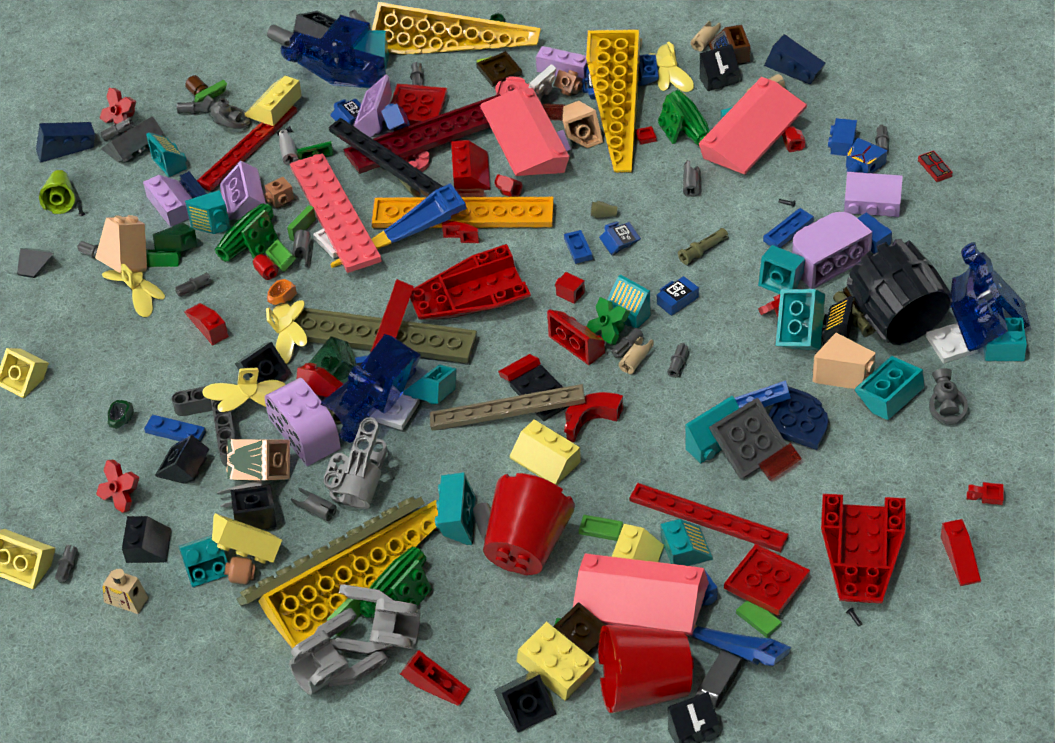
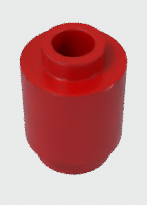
(265, 267)

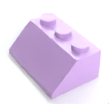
(561, 60)
(376, 98)
(242, 190)
(873, 194)
(168, 198)

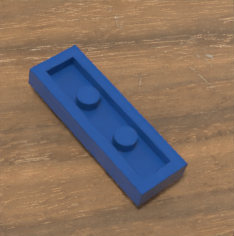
(788, 228)
(767, 396)
(173, 429)

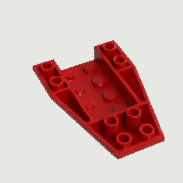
(470, 286)
(862, 545)

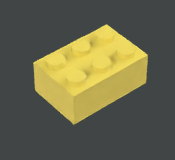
(556, 660)

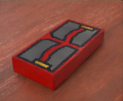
(935, 166)

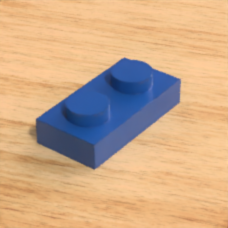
(578, 246)

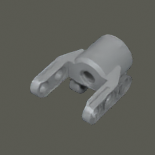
(358, 475)
(393, 623)
(319, 664)

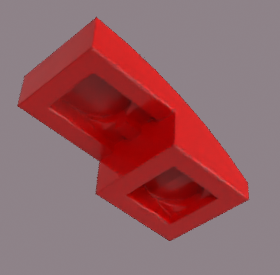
(460, 230)

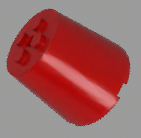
(525, 522)
(643, 666)

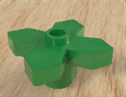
(609, 321)

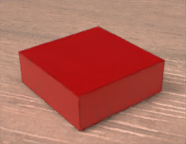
(645, 135)

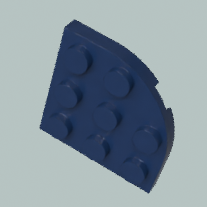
(800, 419)

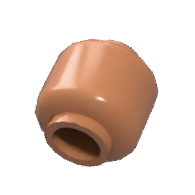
(240, 570)

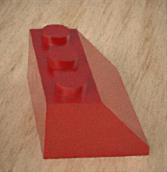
(469, 166)
(574, 336)

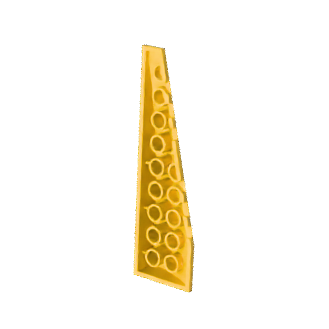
(429, 31)
(614, 76)
(313, 596)

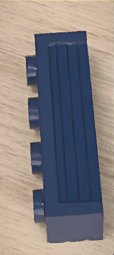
(191, 185)

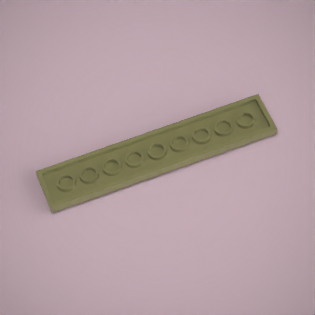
(361, 330)
(323, 553)

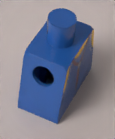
(865, 157)

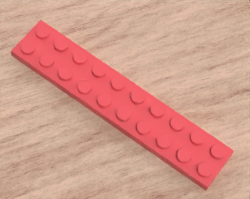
(335, 213)

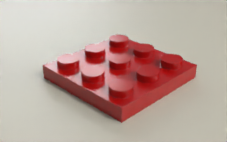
(419, 101)
(766, 579)

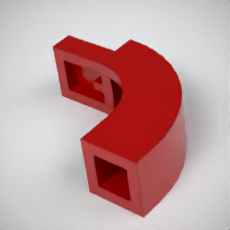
(596, 405)

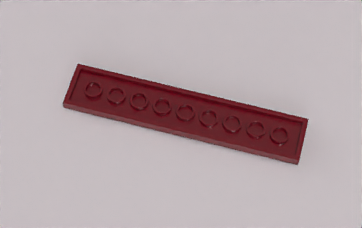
(425, 134)

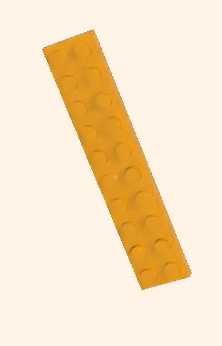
(480, 211)

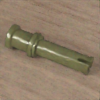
(697, 248)
(858, 318)

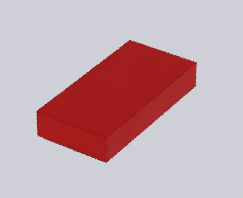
(519, 367)

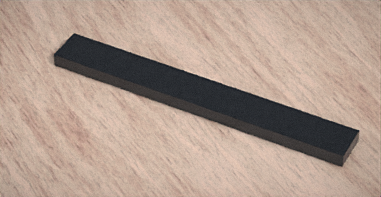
(384, 157)

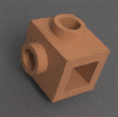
(568, 82)
(279, 192)

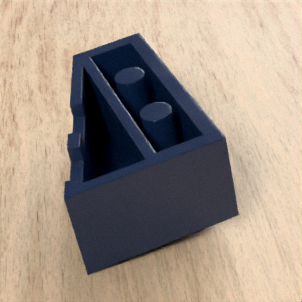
(794, 60)
(63, 139)

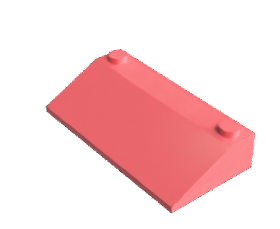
(751, 126)
(525, 133)
(641, 592)

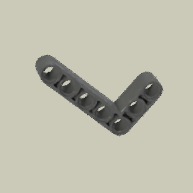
(193, 402)

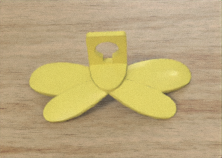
(669, 71)
(141, 289)
(289, 331)
(235, 395)

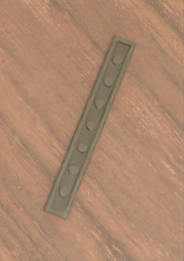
(507, 407)

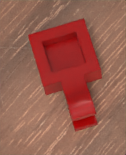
(989, 492)

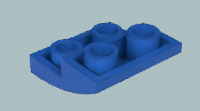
(647, 69)

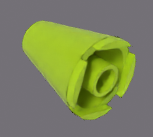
(57, 193)

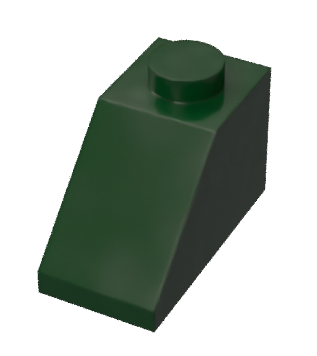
(175, 238)

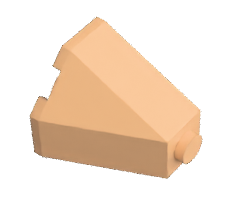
(582, 124)

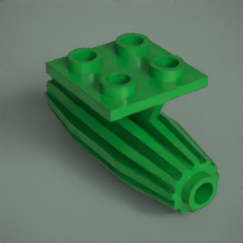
(682, 114)
(250, 231)
(401, 581)

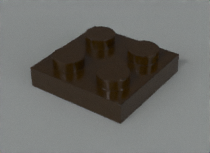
(499, 68)
(580, 627)

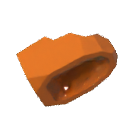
(281, 292)

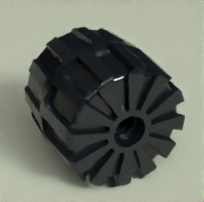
(899, 292)

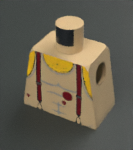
(124, 591)

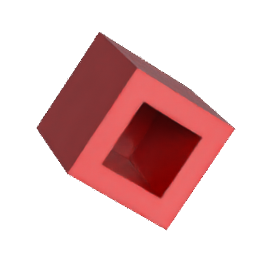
(570, 287)

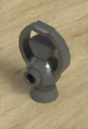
(225, 113)
(945, 393)

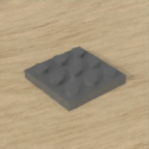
(747, 437)

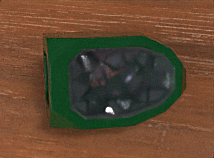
(119, 413)

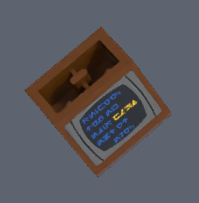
(737, 37)

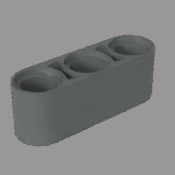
(720, 676)

